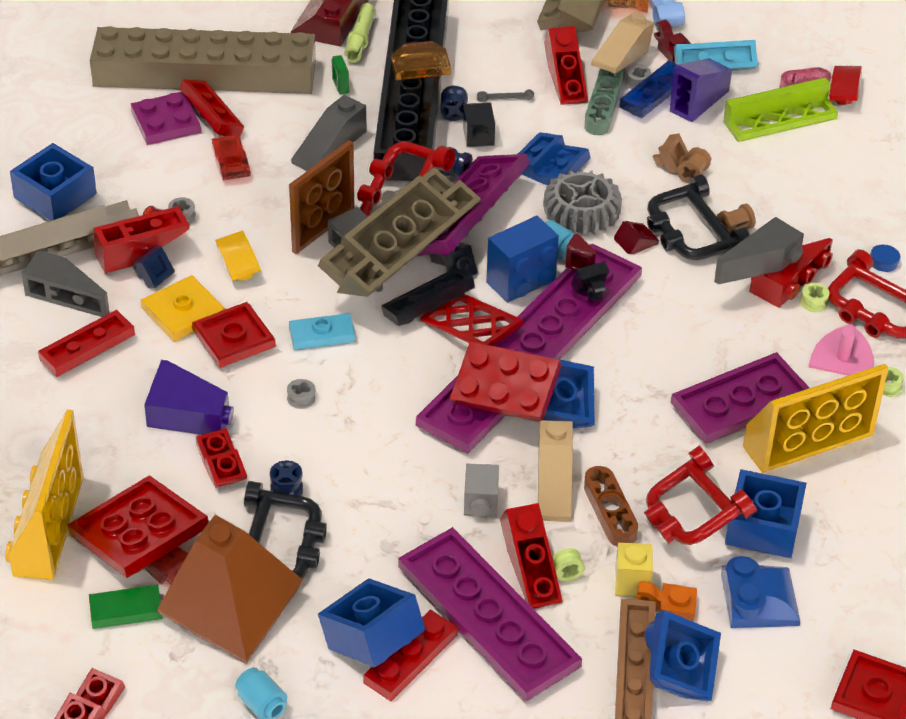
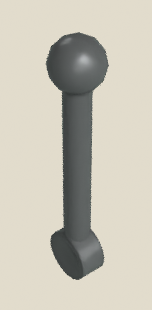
(482, 96)

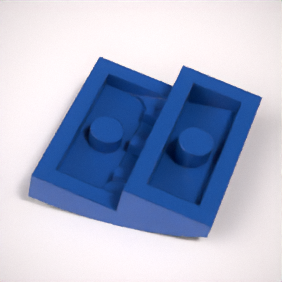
(552, 157)

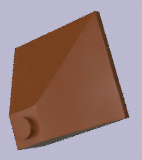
(321, 195)
(229, 590)

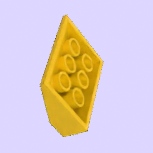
(816, 419)
(47, 505)

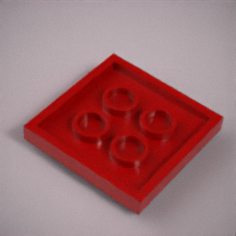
(138, 526)

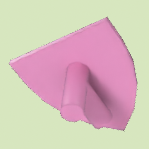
(842, 352)

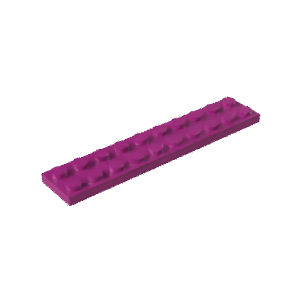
(550, 329)

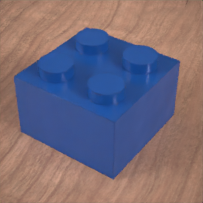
(53, 182)
(522, 258)
(777, 514)
(371, 622)

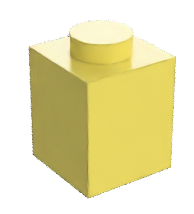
(632, 566)

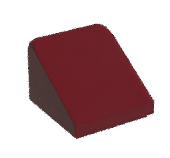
(634, 237)
(579, 253)

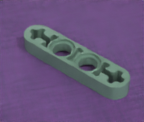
(603, 96)

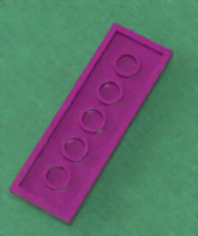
(489, 179)
(490, 614)

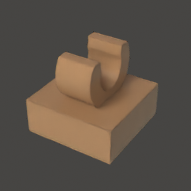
(671, 153)

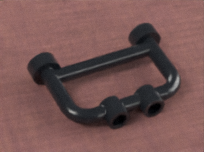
(673, 239)
(314, 529)

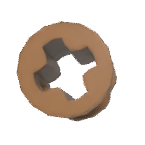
(696, 163)
(738, 218)

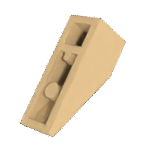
(625, 43)
(555, 470)

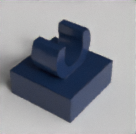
(154, 267)

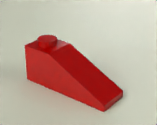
(125, 241)

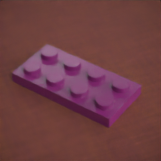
(736, 397)

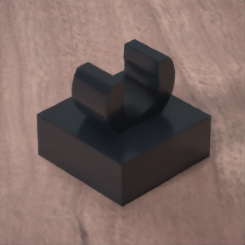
(591, 280)

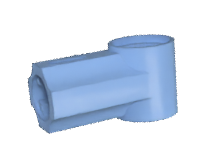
(668, 10)

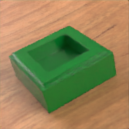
(340, 74)

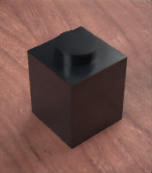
(479, 124)

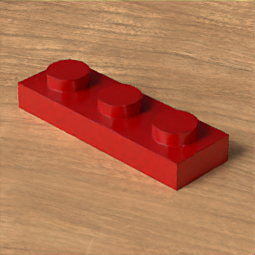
(211, 107)
(86, 343)
(407, 662)

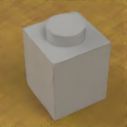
(481, 490)

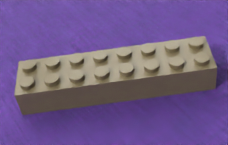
(221, 58)

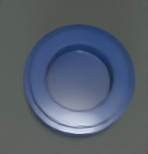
(885, 257)

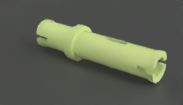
(358, 38)

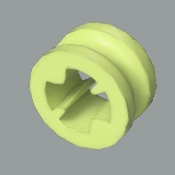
(821, 296)
(894, 388)
(568, 564)

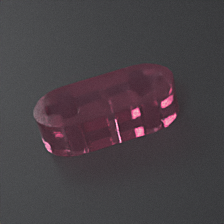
(803, 75)

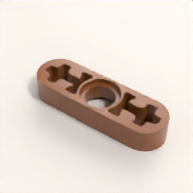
(611, 493)

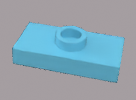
(321, 331)

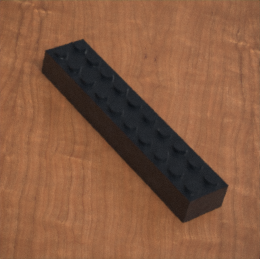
(410, 105)

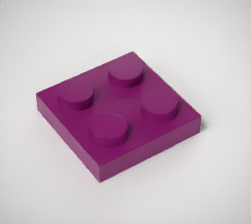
(165, 118)

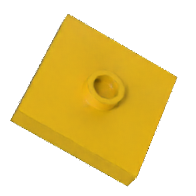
(179, 306)

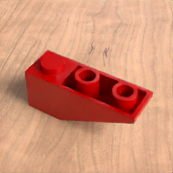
(565, 65)
(785, 284)
(531, 555)

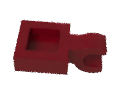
(668, 40)

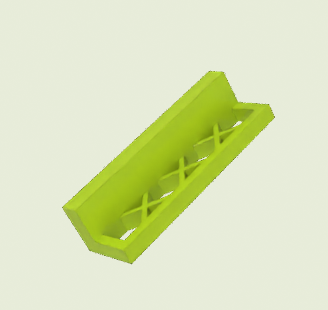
(775, 106)

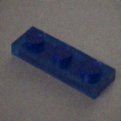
(649, 92)

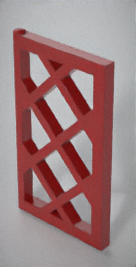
(497, 333)

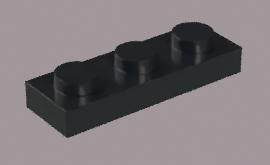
(428, 296)

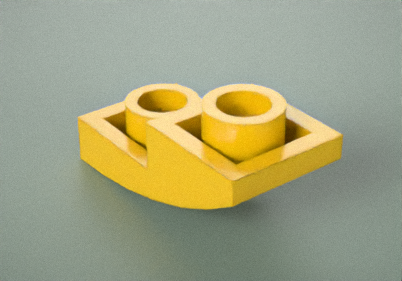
(238, 256)

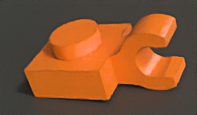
(672, 598)

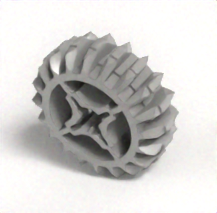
(582, 202)

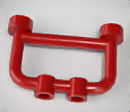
(441, 158)
(858, 266)
(695, 468)

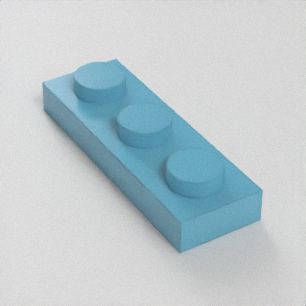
(731, 54)

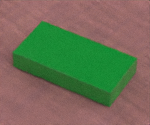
(124, 606)

